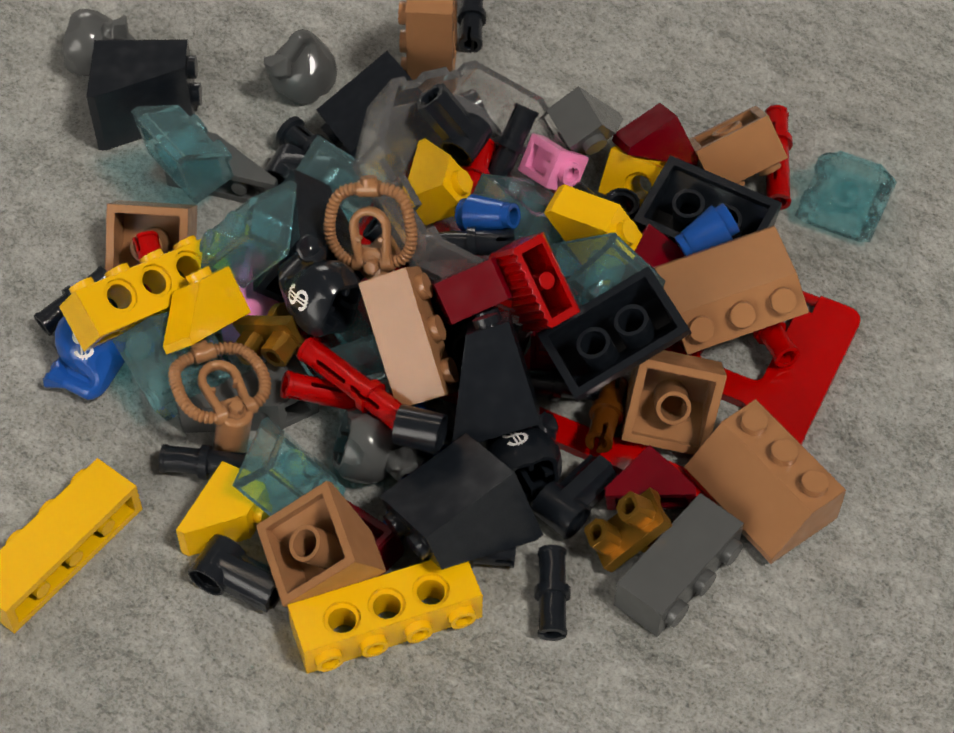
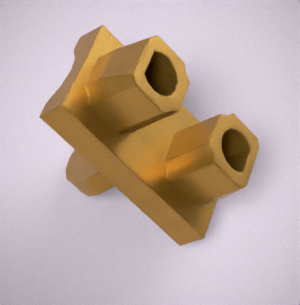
(271, 335)
(631, 530)

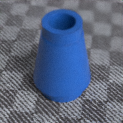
(486, 213)
(708, 230)

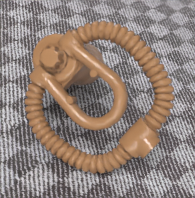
(383, 253)
(233, 415)

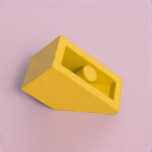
(437, 182)
(584, 215)
(203, 307)
(219, 511)

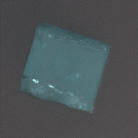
(846, 196)

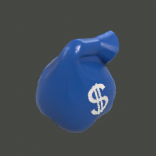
(82, 372)

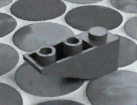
(280, 410)

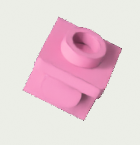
(551, 164)

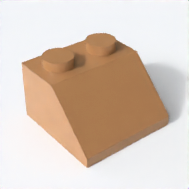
(740, 147)
(129, 218)
(673, 401)
(318, 545)

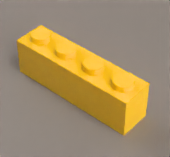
(63, 540)

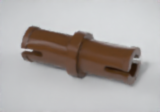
(606, 415)

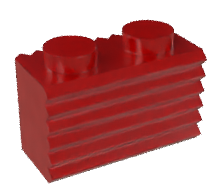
(536, 283)

